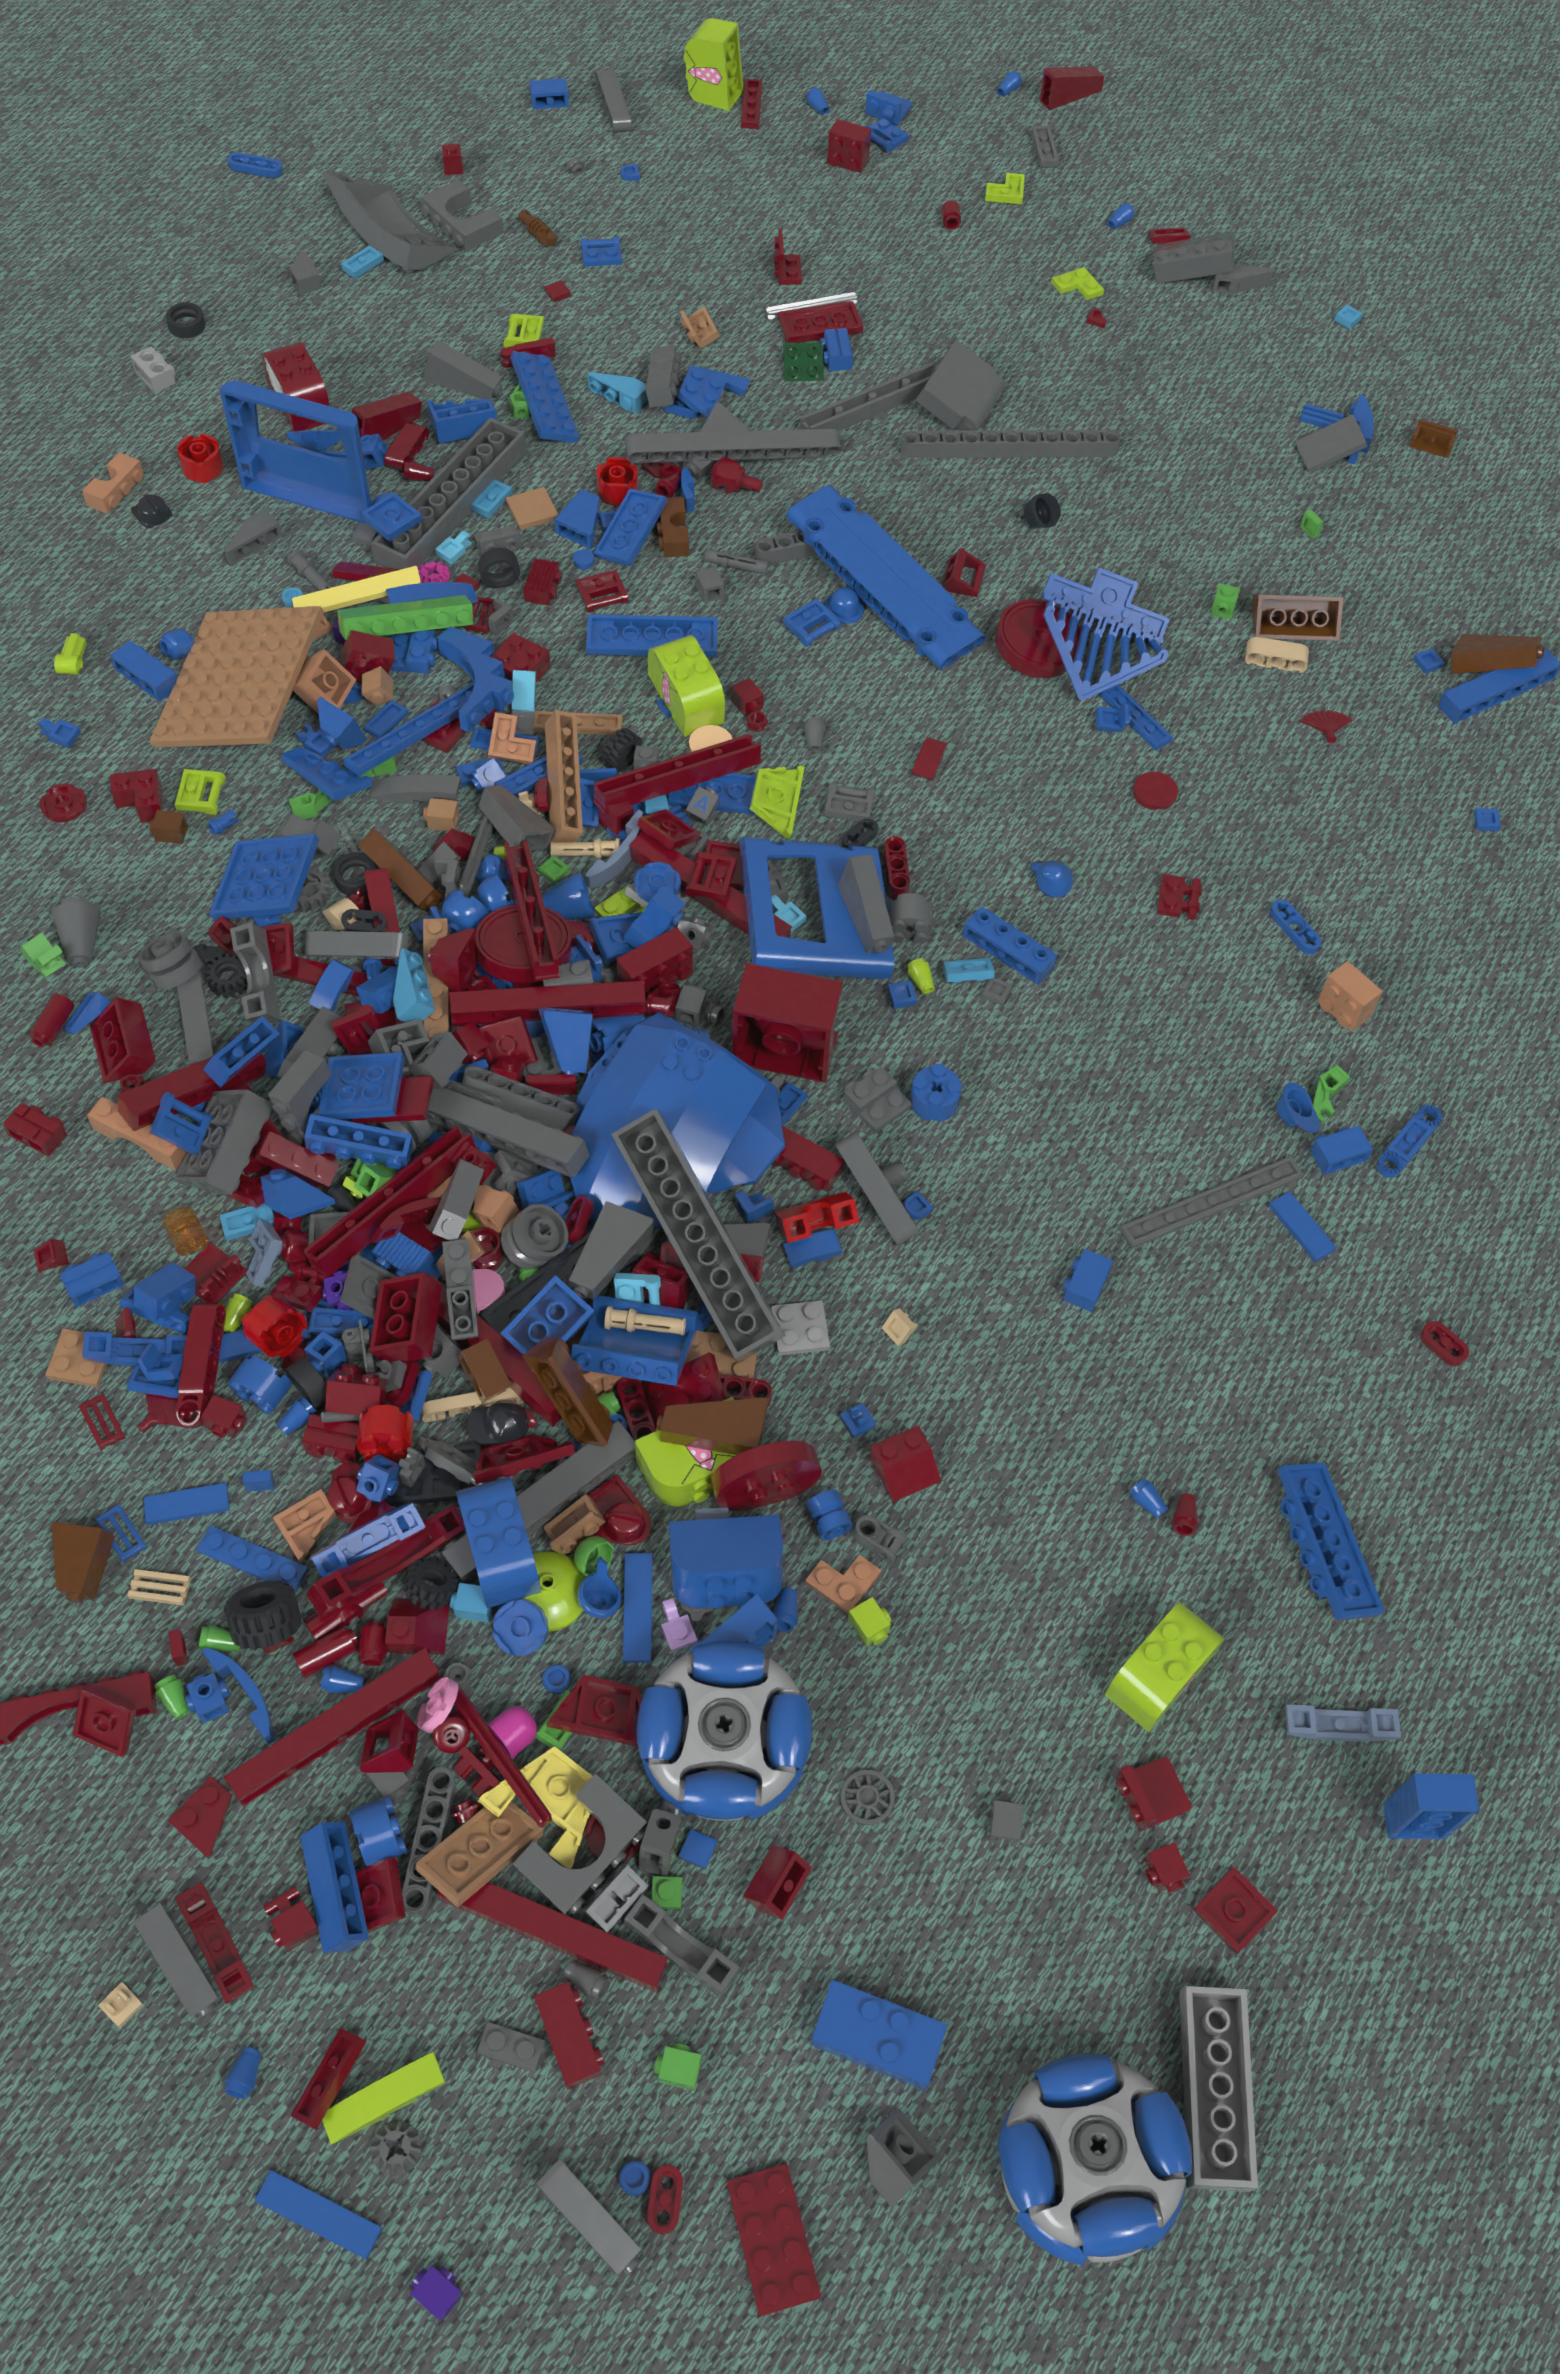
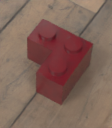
(366, 652)
(140, 790)
(353, 1390)

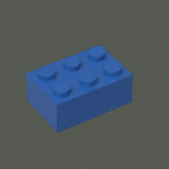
(551, 1313)

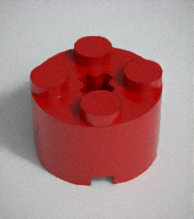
(200, 458)
(616, 479)
(274, 1327)
(385, 1433)

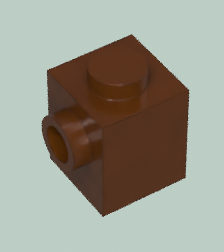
(169, 826)

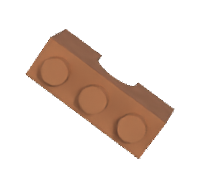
(106, 494)

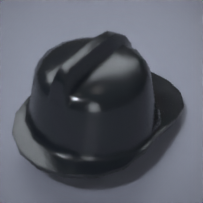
(151, 511)
(1042, 511)

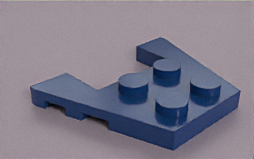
(704, 387)

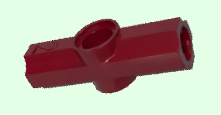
(343, 1615)

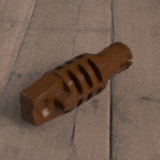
(538, 228)

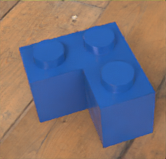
(656, 919)

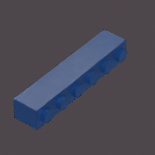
(1496, 688)

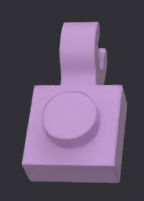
(678, 1629)

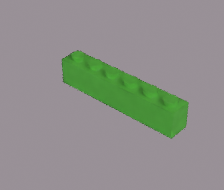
(407, 616)

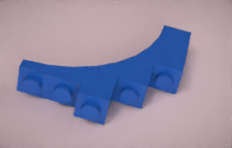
(490, 687)

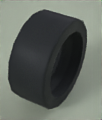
(185, 330)
(498, 556)
(348, 861)
(308, 1382)

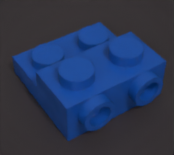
(414, 651)

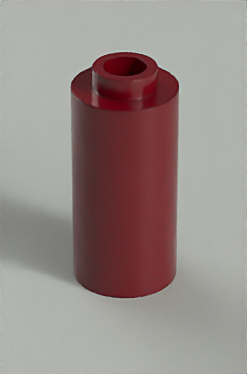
(51, 1020)
(325, 1651)

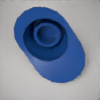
(1297, 1108)

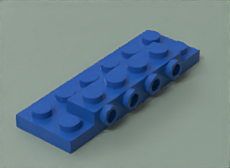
(639, 633)
(1327, 1542)

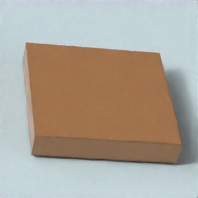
(531, 508)

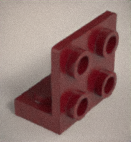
(788, 266)

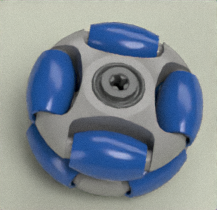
(689, 1688)
(1110, 2165)

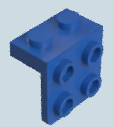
(886, 106)

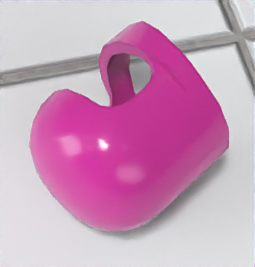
(514, 1728)

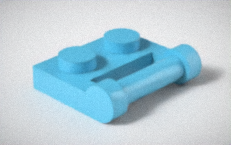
(631, 1287)

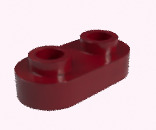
(541, 797)
(578, 1217)
(1446, 1342)
(400, 1396)
(665, 2200)

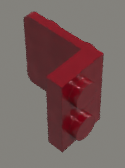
(1152, 1793)

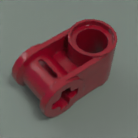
(663, 999)

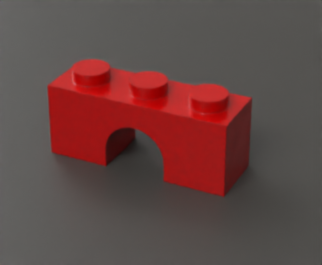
(832, 1211)

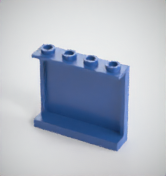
(638, 1353)

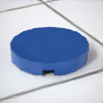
(653, 878)
(520, 1627)

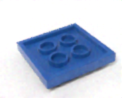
(362, 1086)

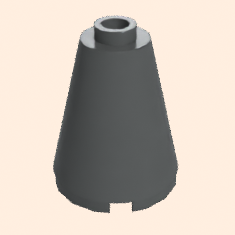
(77, 928)

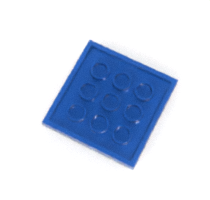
(264, 876)

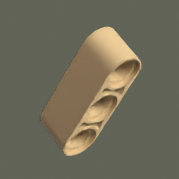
(1277, 653)

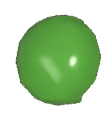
(589, 1551)

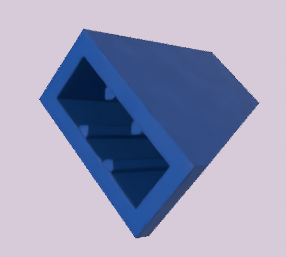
(580, 519)
(568, 1037)

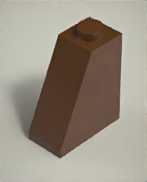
(80, 1559)

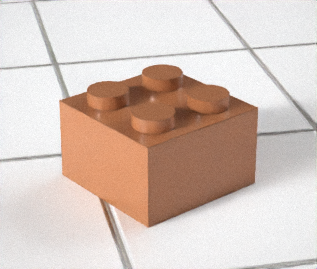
(323, 678)
(1349, 996)

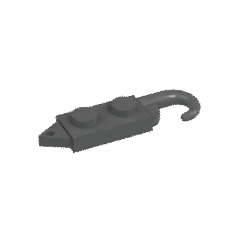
(450, 1458)

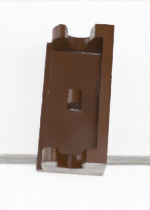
(1433, 438)
(484, 1370)

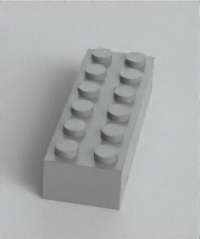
(1218, 2088)

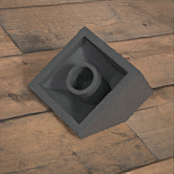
(898, 2157)

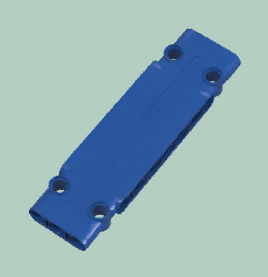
(885, 576)

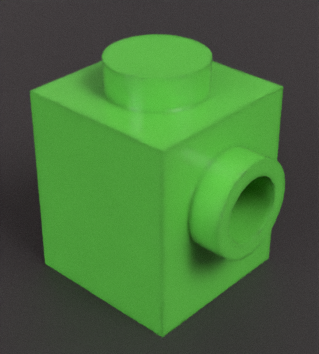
(1225, 601)
(678, 2067)

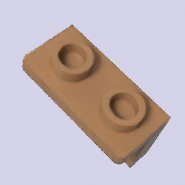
(700, 326)
(574, 1525)

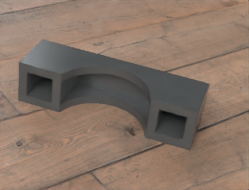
(253, 951)
(673, 1942)

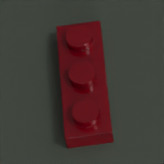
(328, 2079)

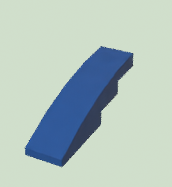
(430, 591)

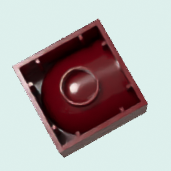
(786, 1022)

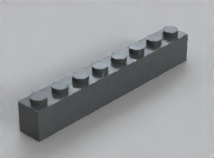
(508, 1131)
(555, 1492)

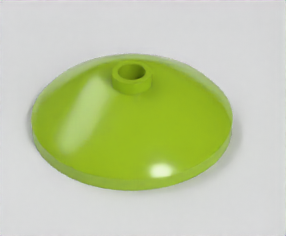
(560, 1599)

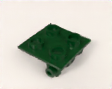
(803, 362)

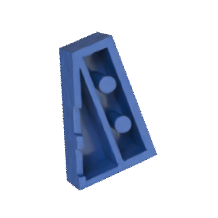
(459, 420)

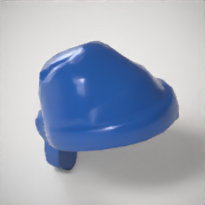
(492, 865)
(1053, 878)
(599, 1593)

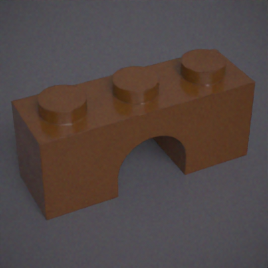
(674, 538)

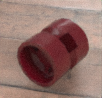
(491, 1244)

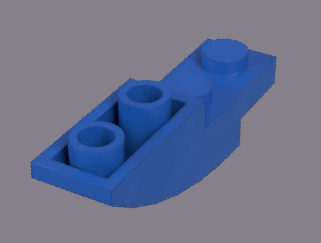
(1364, 419)

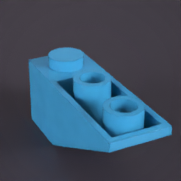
(622, 390)
(412, 993)

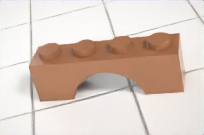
(108, 1121)
(490, 1206)

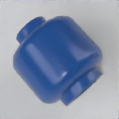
(176, 643)

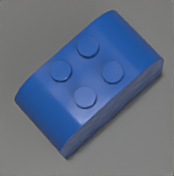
(499, 1542)
(726, 1560)

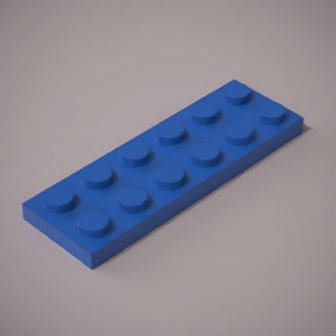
(544, 397)

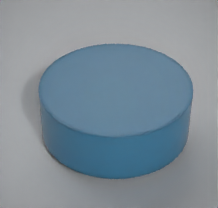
(290, 593)

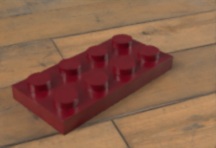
(811, 322)
(773, 2240)

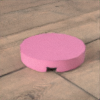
(488, 1288)
(441, 1701)

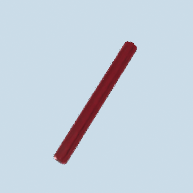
(502, 1760)

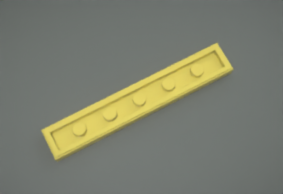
(358, 591)

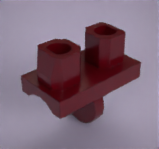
(469, 1762)

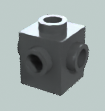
(696, 931)

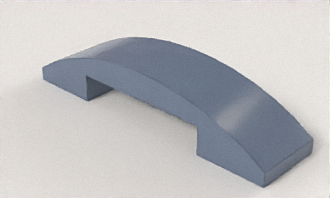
(604, 871)
(1341, 1724)

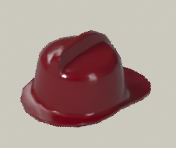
(343, 1494)
(624, 1523)

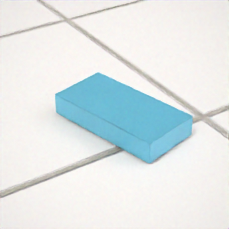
(524, 690)

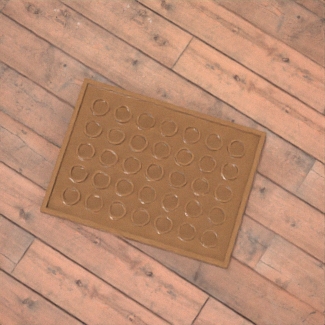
(237, 677)

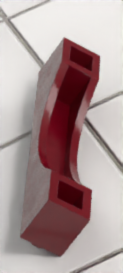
(368, 1573)
(25, 1710)

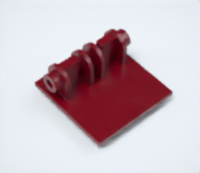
(215, 1273)

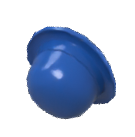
(845, 605)

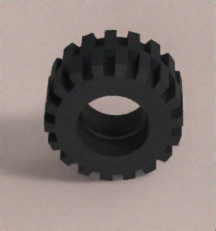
(262, 1614)

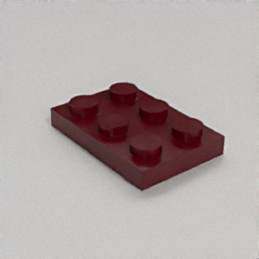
(697, 1384)

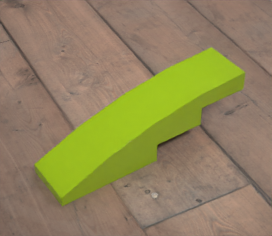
(383, 2098)

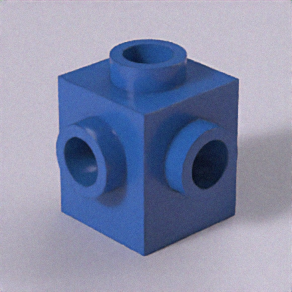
(373, 450)
(326, 1354)
(378, 1478)
(208, 1697)

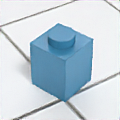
(470, 1603)

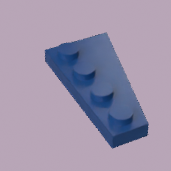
(325, 774)

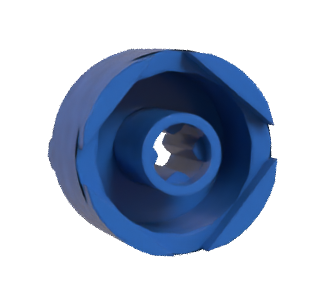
(935, 1093)
(260, 1383)
(377, 1830)

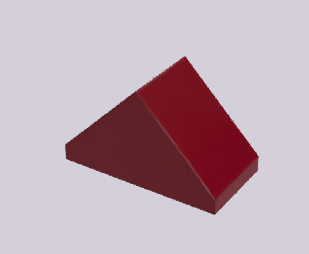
(459, 842)

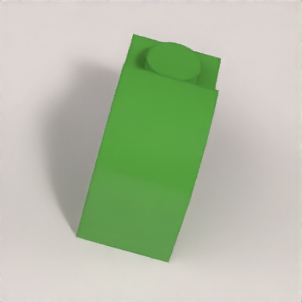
(42, 955)
(371, 1176)

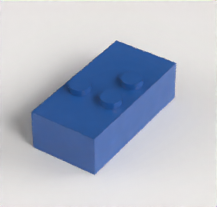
(1430, 1806)
(878, 2035)

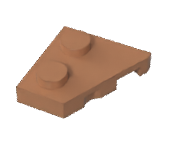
(305, 1523)

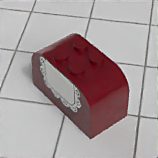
(295, 374)

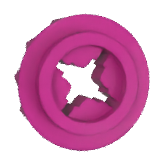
(442, 572)

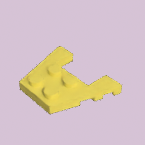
(556, 1783)

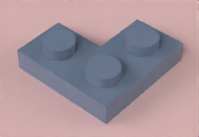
(267, 1247)

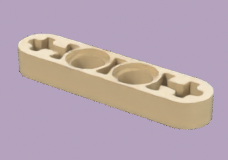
(436, 1409)

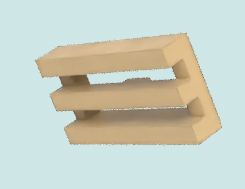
(136, 1583)

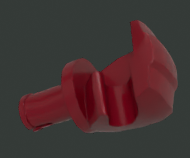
(732, 476)

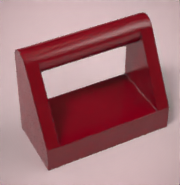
(953, 572)
(401, 1745)

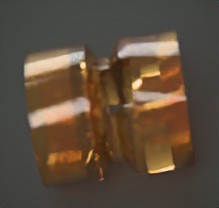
(185, 1231)

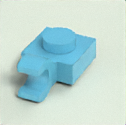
(453, 549)
(788, 912)

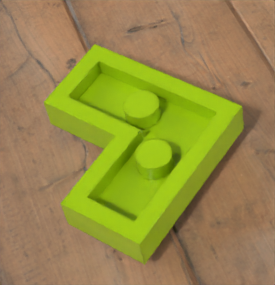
(1009, 192)
(1080, 280)

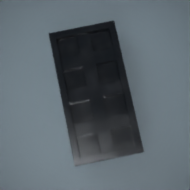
(433, 1483)

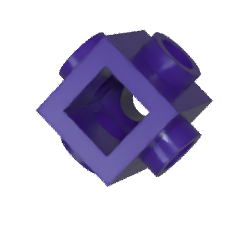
(333, 1290)

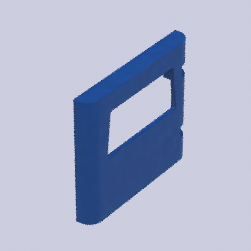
(292, 471)
(843, 950)

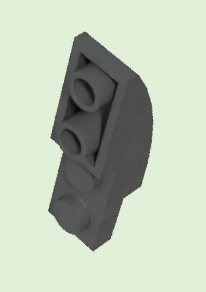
(460, 1289)

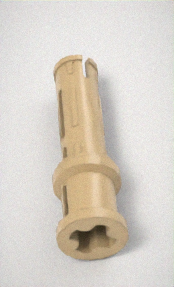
(584, 848)
(632, 1320)

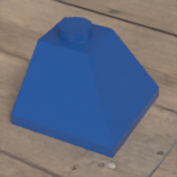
(339, 726)
(282, 1046)
(292, 1195)

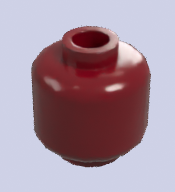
(293, 1246)
(452, 1724)

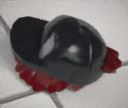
(499, 1423)

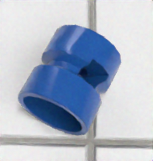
(828, 1511)

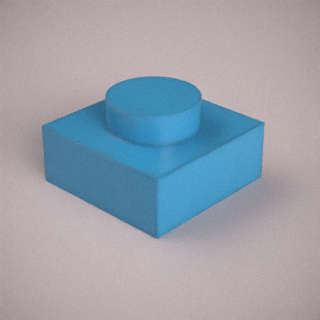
(1348, 316)

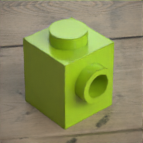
(870, 1622)

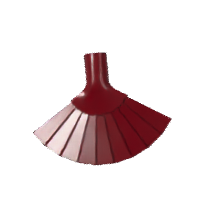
(1326, 722)
(160, 1411)

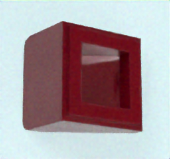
(51, 1255)
(125, 1325)

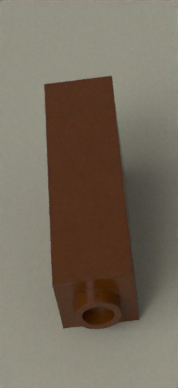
(1495, 652)
(401, 870)
(715, 1426)

